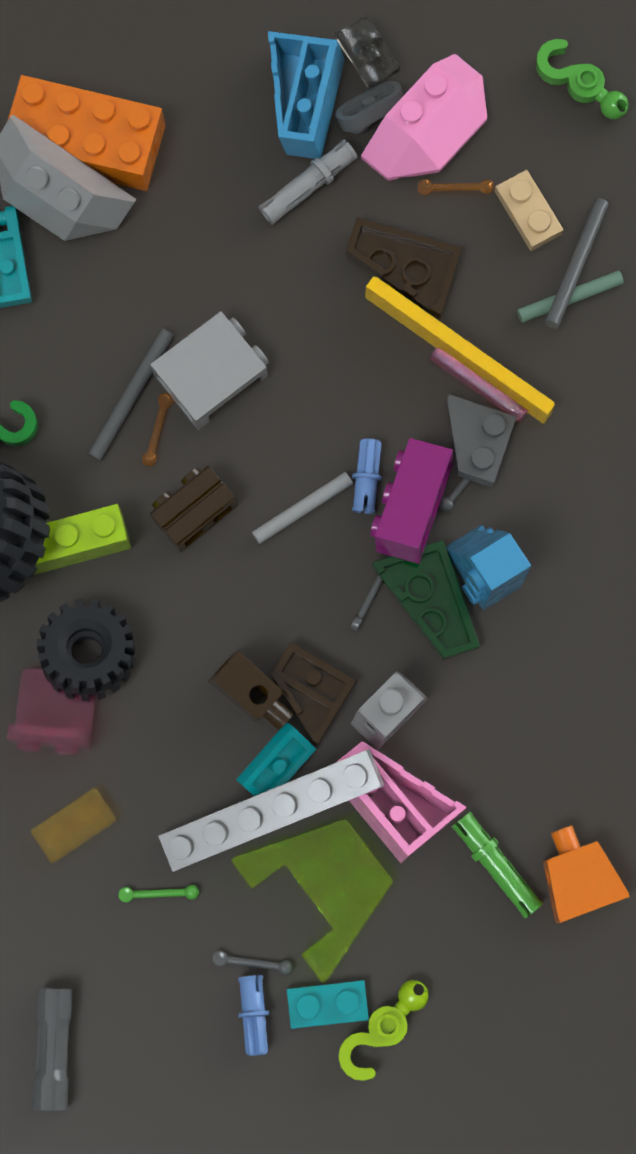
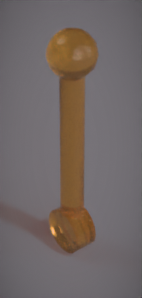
(425, 187)
(165, 401)

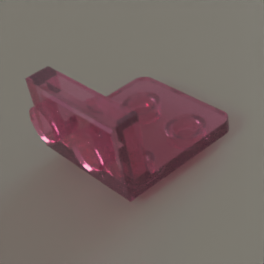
(50, 718)

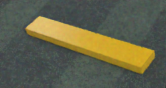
(460, 349)

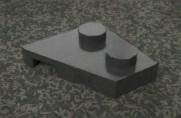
(478, 439)

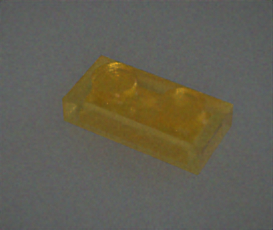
(73, 825)

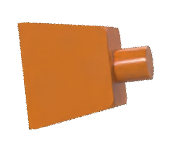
(580, 877)

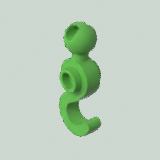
(583, 80)

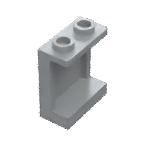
(209, 368)

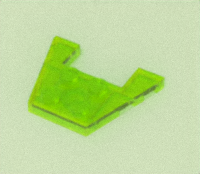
(335, 874)

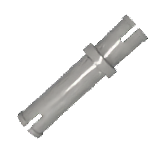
(301, 187)

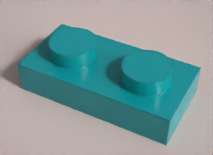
(276, 761)
(327, 1004)

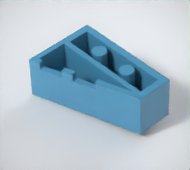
(306, 88)
(488, 565)

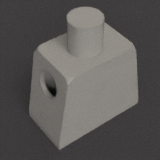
(388, 709)

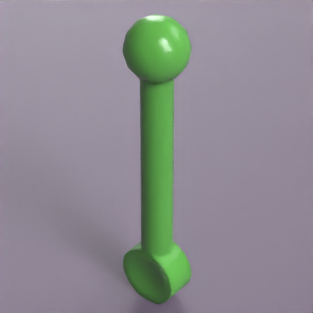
(127, 894)

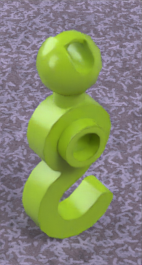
(386, 1028)

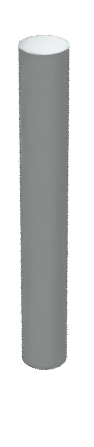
(302, 508)

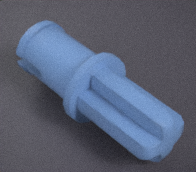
(367, 476)
(253, 1015)

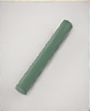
(580, 292)

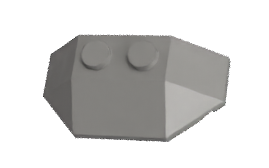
(57, 186)

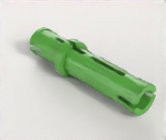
(497, 864)

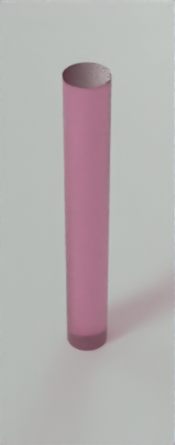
(478, 384)

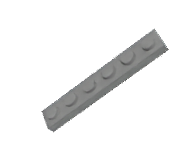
(271, 810)

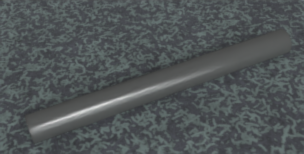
(576, 263)
(129, 396)

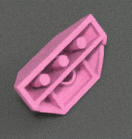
(429, 122)

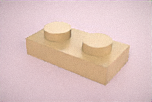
(528, 210)

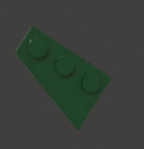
(431, 599)

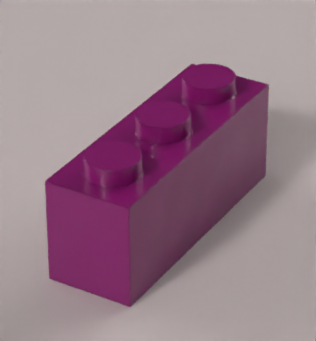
(412, 500)

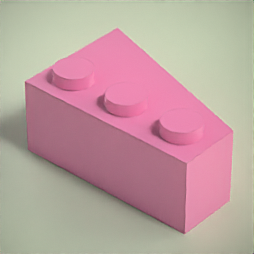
(405, 809)

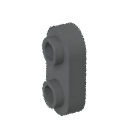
(368, 107)

